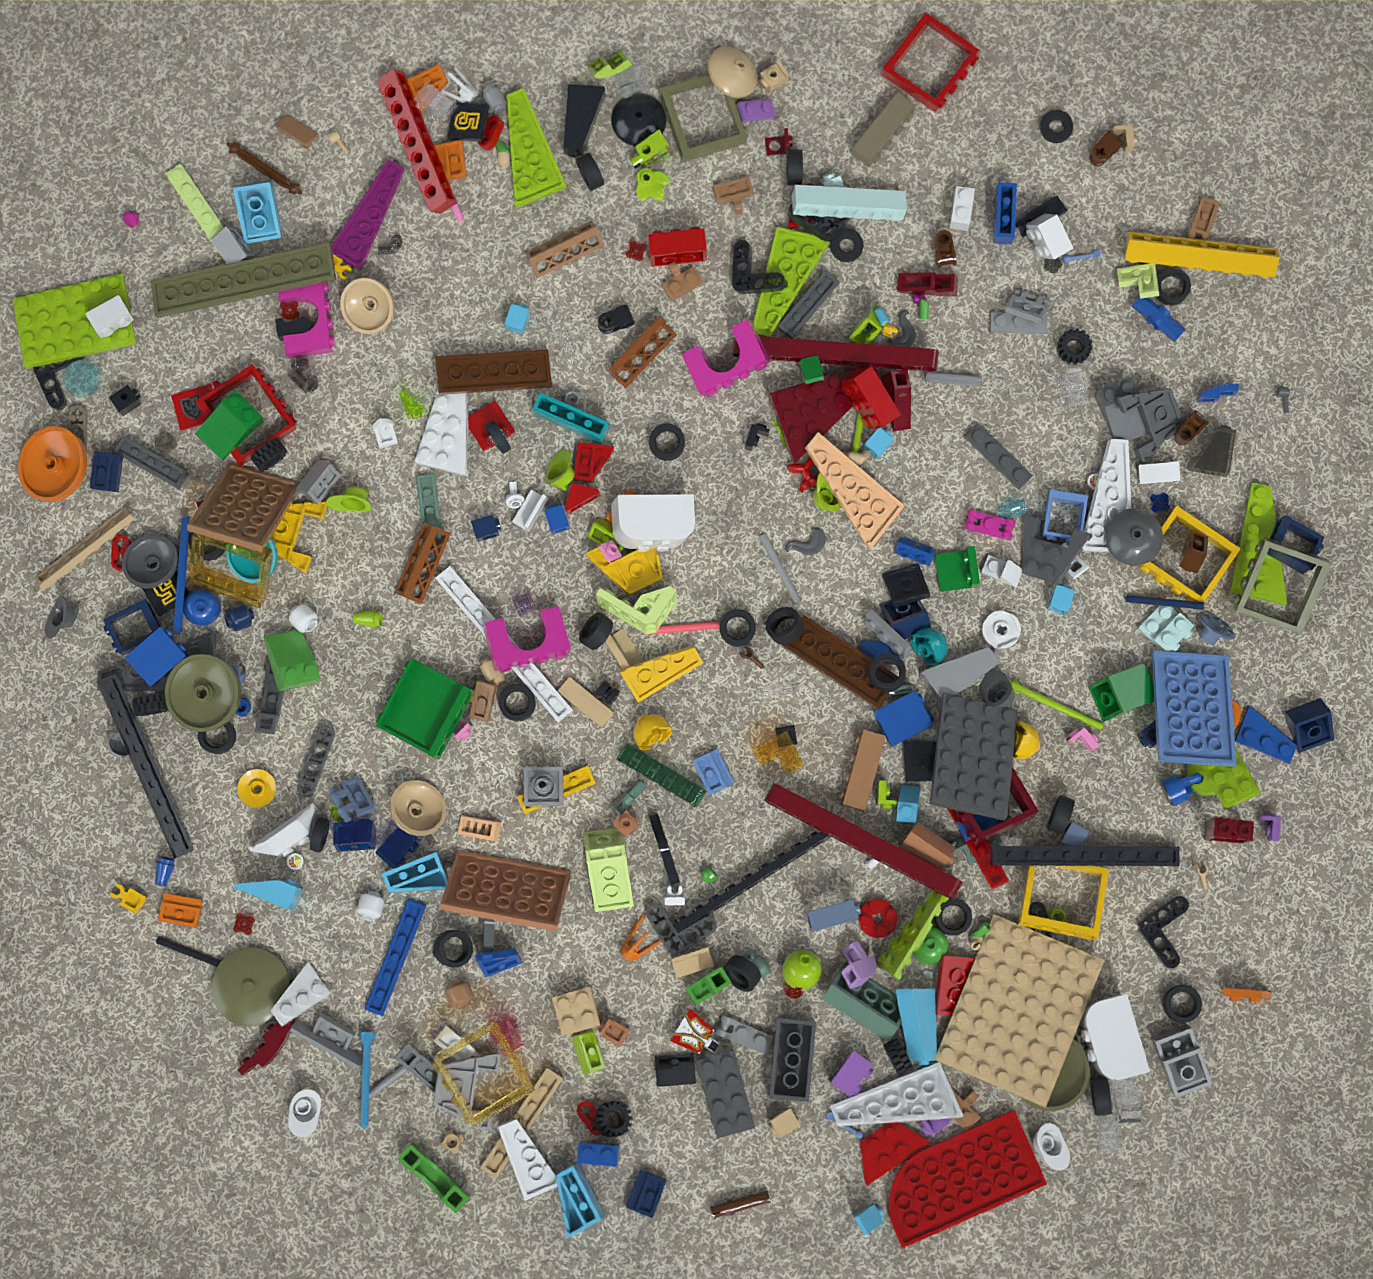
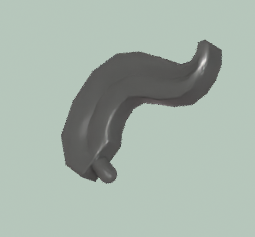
(909, 335)
(813, 547)

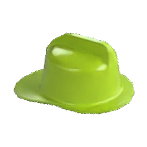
(559, 470)
(824, 497)
(350, 500)

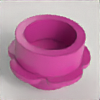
(130, 219)

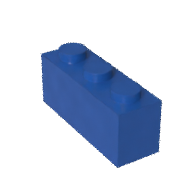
(1005, 213)

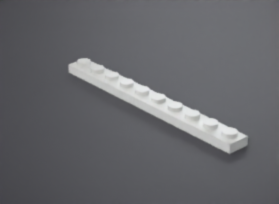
(479, 615)

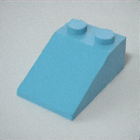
(258, 211)
(277, 892)

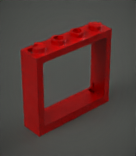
(911, 89)
(268, 389)

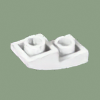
(1159, 472)

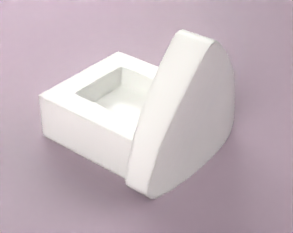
(385, 432)

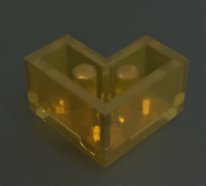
(779, 748)

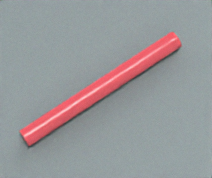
(688, 627)

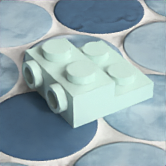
(1166, 628)

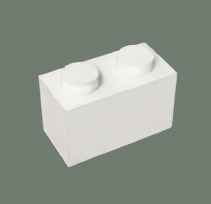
(962, 208)
(109, 317)

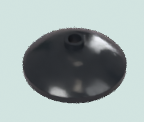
(633, 129)

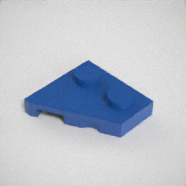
(497, 961)

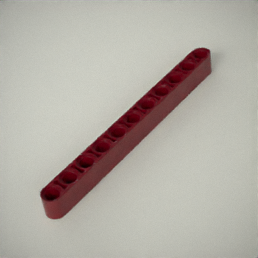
(849, 353)
(863, 841)

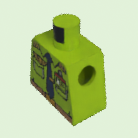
(656, 147)

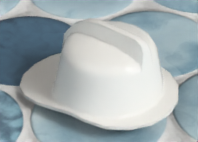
(304, 1113)
(1051, 1145)

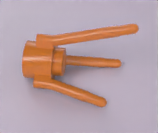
(630, 951)

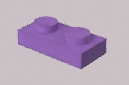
(756, 110)

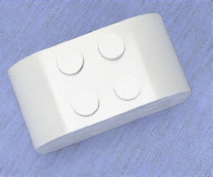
(652, 521)
(1113, 1038)

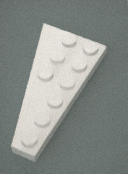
(446, 435)
(1110, 494)
(909, 1098)

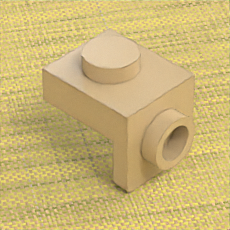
(1129, 138)

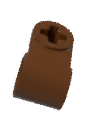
(1107, 146)
(944, 253)
(1192, 426)

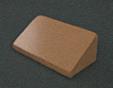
(296, 131)

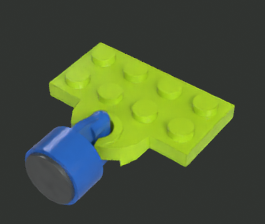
(1229, 784)

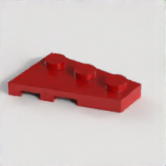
(951, 979)

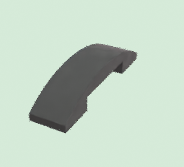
(271, 705)
(418, 1065)

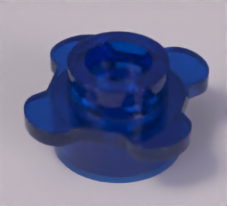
(1157, 507)

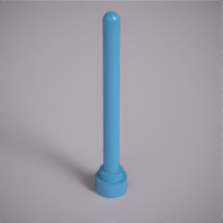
(367, 1040)

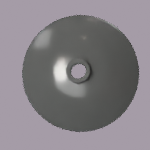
(1123, 543)
(146, 552)

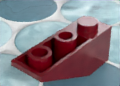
(899, 389)

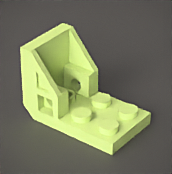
(647, 612)
(608, 869)

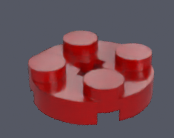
(880, 929)

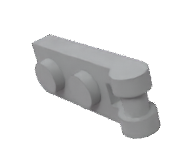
(745, 1035)

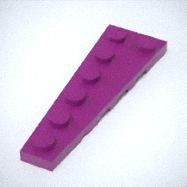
(364, 224)

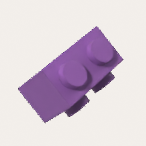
(852, 1073)

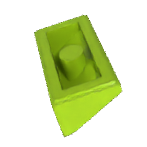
(602, 532)
(588, 1052)

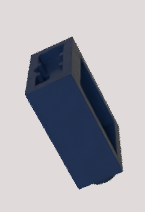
(1278, 534)
(148, 612)

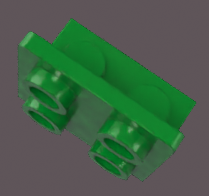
(957, 570)

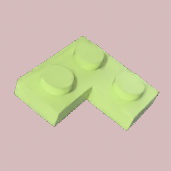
(1140, 275)

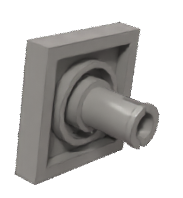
(543, 786)

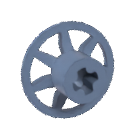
(1213, 631)

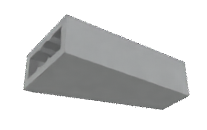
(960, 673)

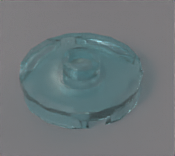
(88, 385)

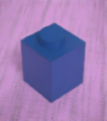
(556, 518)

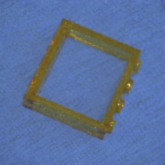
(225, 584)
(501, 1104)

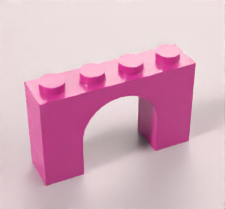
(319, 338)
(752, 358)
(506, 655)

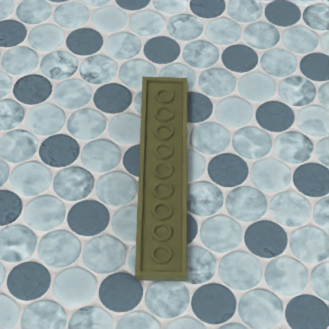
(243, 280)

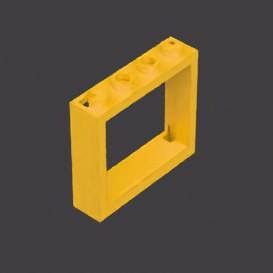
(1213, 537)
(1058, 926)

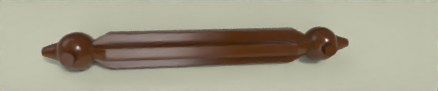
(265, 169)

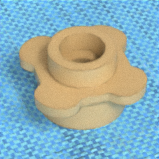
(446, 1144)

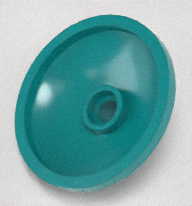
(248, 569)

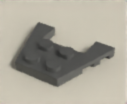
(1159, 415)
(1047, 559)

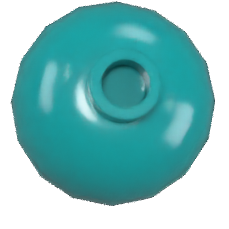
(930, 644)

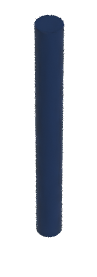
(1165, 602)

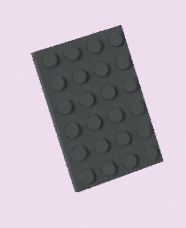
(973, 757)

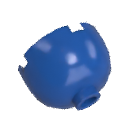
(201, 607)

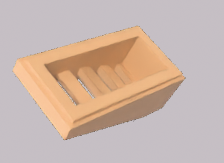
(495, 830)

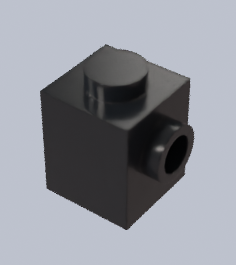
(126, 400)

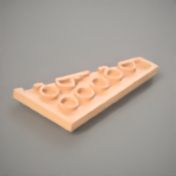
(861, 497)

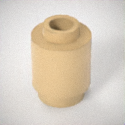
(490, 675)

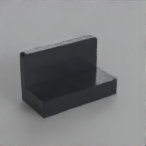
(675, 1070)

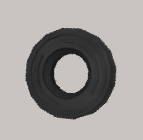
(1061, 116)
(847, 256)
(319, 835)

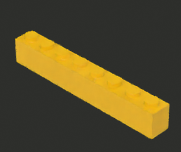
(1201, 254)

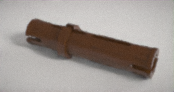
(731, 1207)

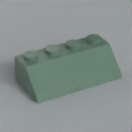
(867, 1004)

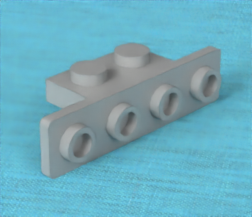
(330, 1037)

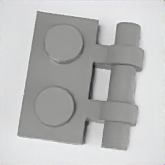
(1028, 306)

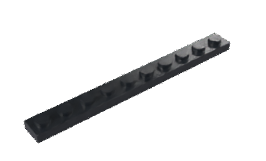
(145, 766)
(1084, 856)
(750, 880)

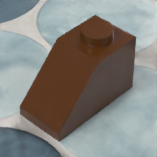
(1194, 551)

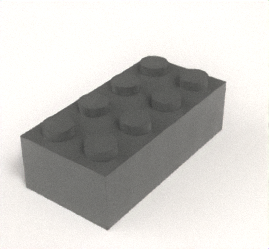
(792, 1059)
(725, 1094)

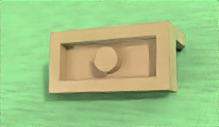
(623, 649)
(692, 962)

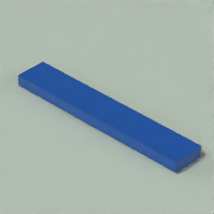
(181, 578)
(395, 957)

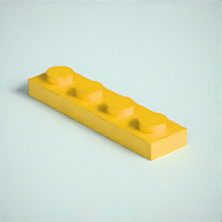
(572, 783)

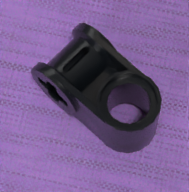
(618, 318)

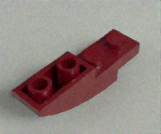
(275, 1039)

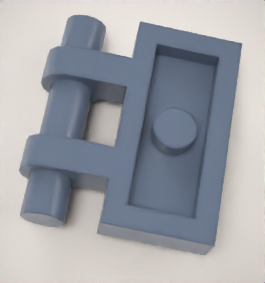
(357, 797)

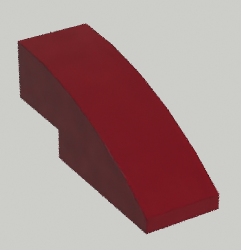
(928, 284)

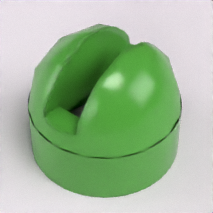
(708, 875)

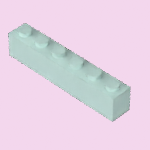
(849, 202)

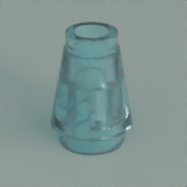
(1013, 509)

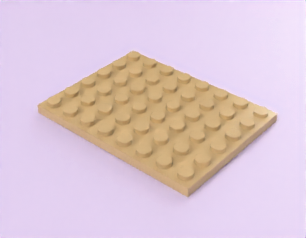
(1019, 1010)

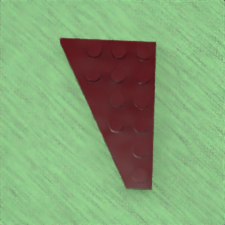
(810, 409)

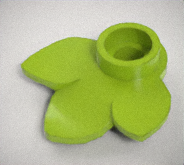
(652, 187)

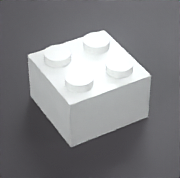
(1048, 236)

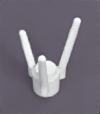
(467, 91)

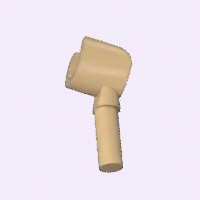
(334, 137)
(1202, 872)

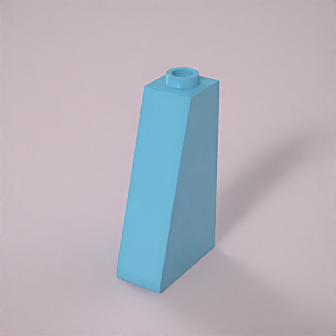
(918, 1023)

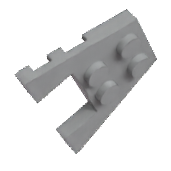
(464, 1076)

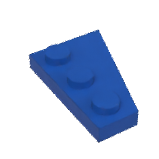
(1264, 737)

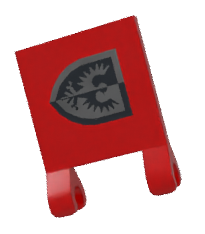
(186, 409)

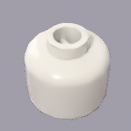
(303, 618)
(370, 906)

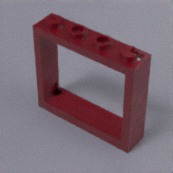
(1022, 799)

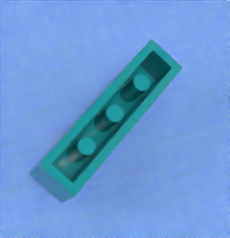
(571, 418)

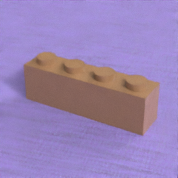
(863, 770)

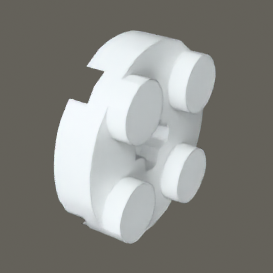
(1010, 635)

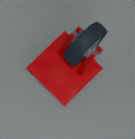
(491, 427)

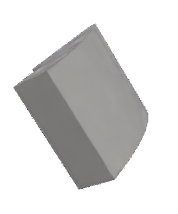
(1182, 1060)

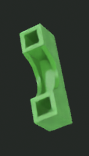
(439, 1181)

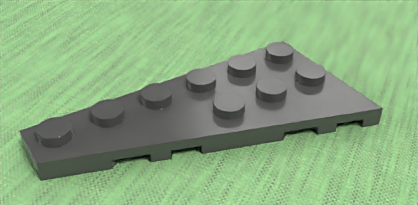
(132, 681)

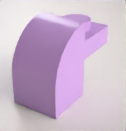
(859, 967)

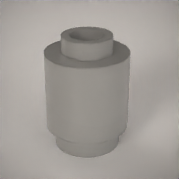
(494, 98)

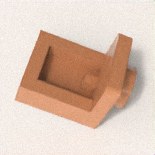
(626, 823)
(613, 1032)

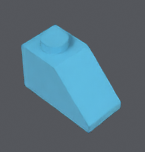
(908, 804)
(869, 1218)

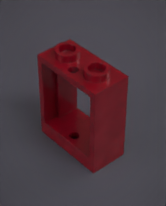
(1232, 829)

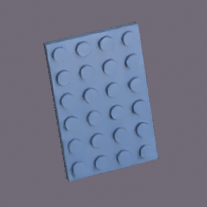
(1193, 708)

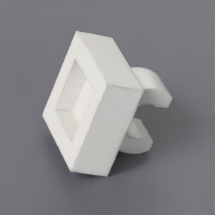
(674, 898)

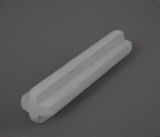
(953, 378)

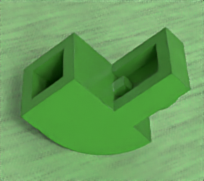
(708, 986)

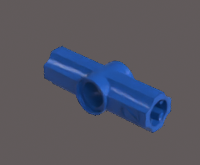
(1159, 318)

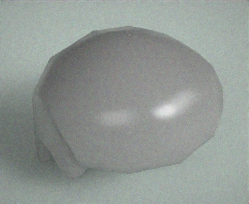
(116, 745)

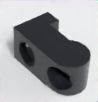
(299, 326)

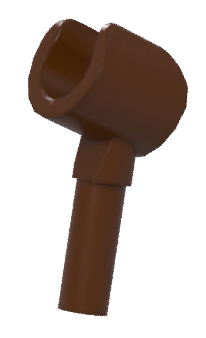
(750, 655)

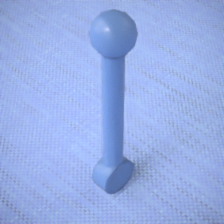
(1097, 253)
(858, 1134)

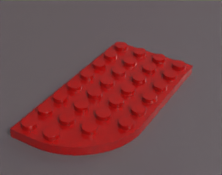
(962, 1178)

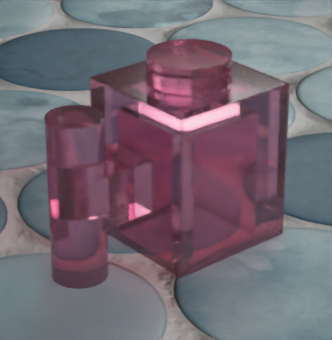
(508, 1028)

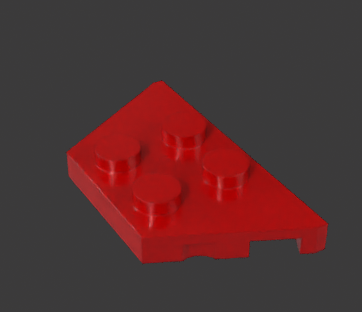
(887, 1149)

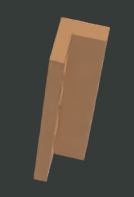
(561, 243)

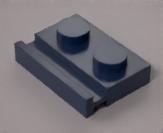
(106, 471)
(646, 1193)

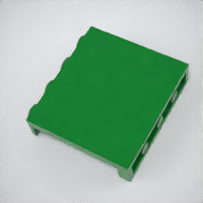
(424, 708)

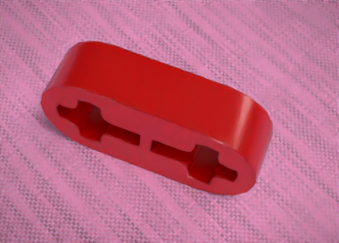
(492, 133)
(115, 554)
(585, 1119)

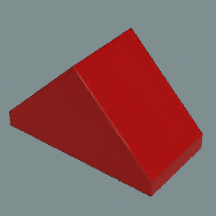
(579, 496)

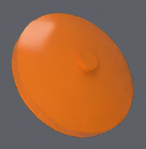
(52, 464)

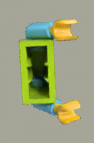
(871, 325)

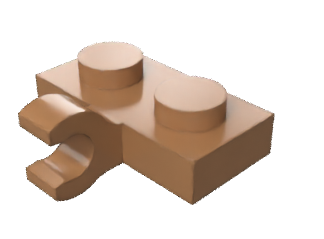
(734, 191)
(682, 282)
(483, 700)
(969, 1116)

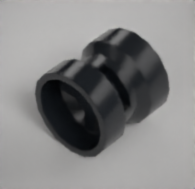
(607, 693)

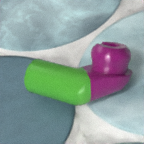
(924, 305)

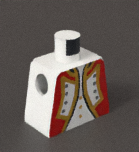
(694, 1034)

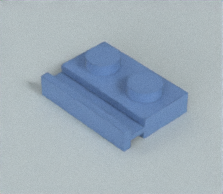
(713, 772)

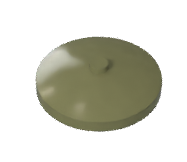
(202, 692)
(249, 986)
(1070, 1082)

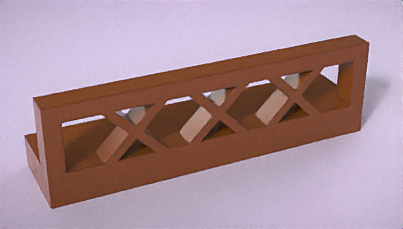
(639, 345)
(411, 574)

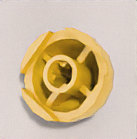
(650, 730)
(1026, 741)

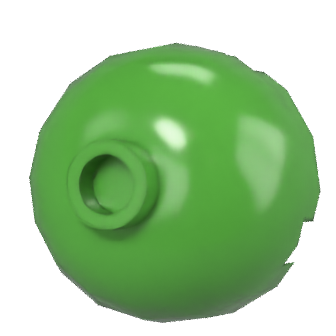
(932, 947)

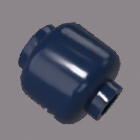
(239, 617)

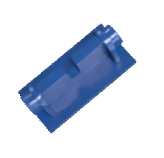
(907, 549)

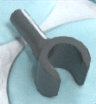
(1284, 392)

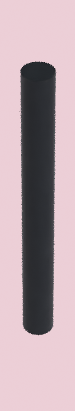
(188, 951)

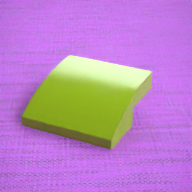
(601, 68)

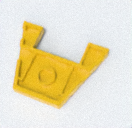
(288, 531)
(630, 572)

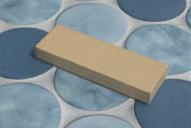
(585, 702)

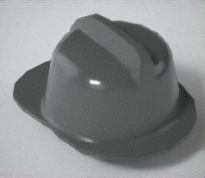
(61, 616)
(997, 689)

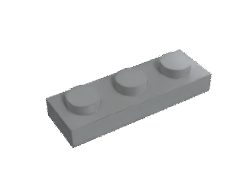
(1013, 324)
(887, 634)

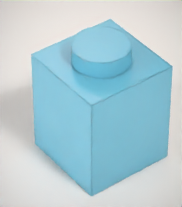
(517, 318)
(879, 442)
(1061, 599)

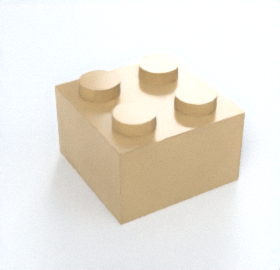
(576, 1011)

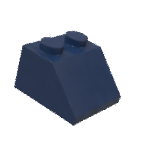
(906, 618)
(1310, 725)

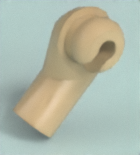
(858, 458)

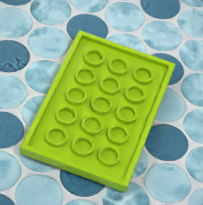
(55, 323)

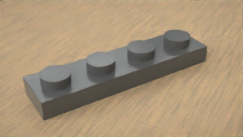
(808, 304)
(998, 457)
(151, 462)

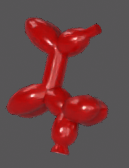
(806, 474)

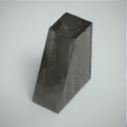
(1216, 454)

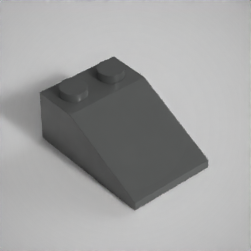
(1121, 425)

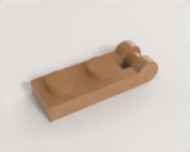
(1203, 218)

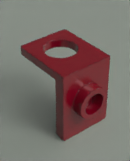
(785, 142)

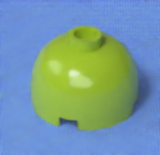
(801, 969)

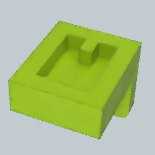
(883, 791)

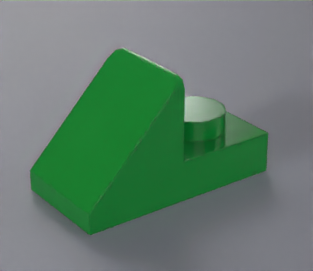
(811, 369)

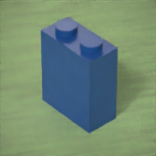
(156, 655)
(904, 718)
(598, 1153)

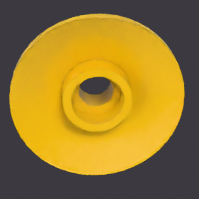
(247, 786)

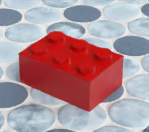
(677, 246)
(870, 398)

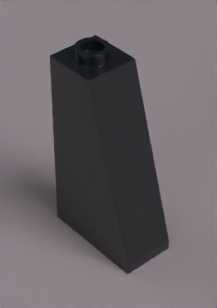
(581, 114)

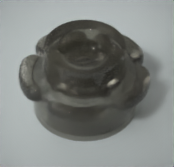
(1053, 269)
(298, 363)

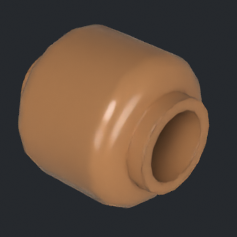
(459, 994)

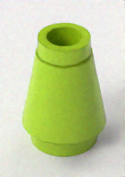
(369, 618)

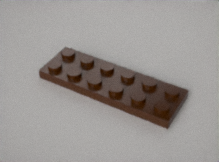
(493, 372)
(840, 662)

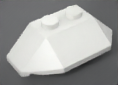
(288, 835)

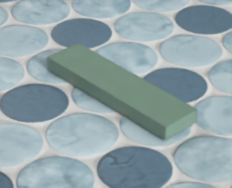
(429, 502)

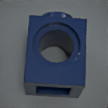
(486, 528)
(1144, 739)

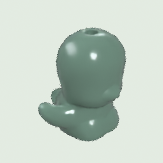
(761, 964)

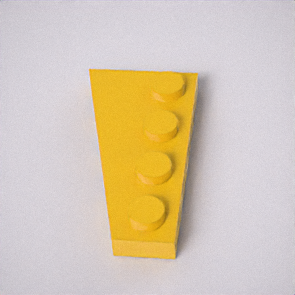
(658, 672)

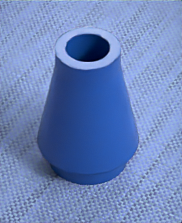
(164, 869)

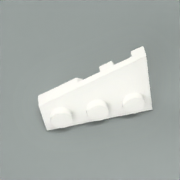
(300, 996)

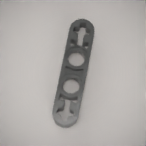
(318, 761)

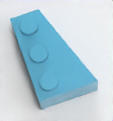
(419, 875)
(578, 1200)

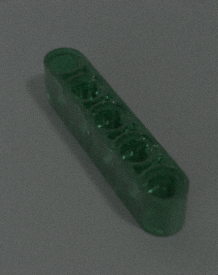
(661, 775)

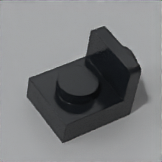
(753, 439)

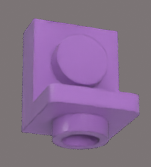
(1273, 829)
(933, 1126)

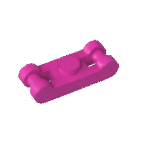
(989, 525)

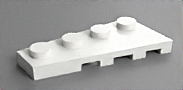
(527, 1163)

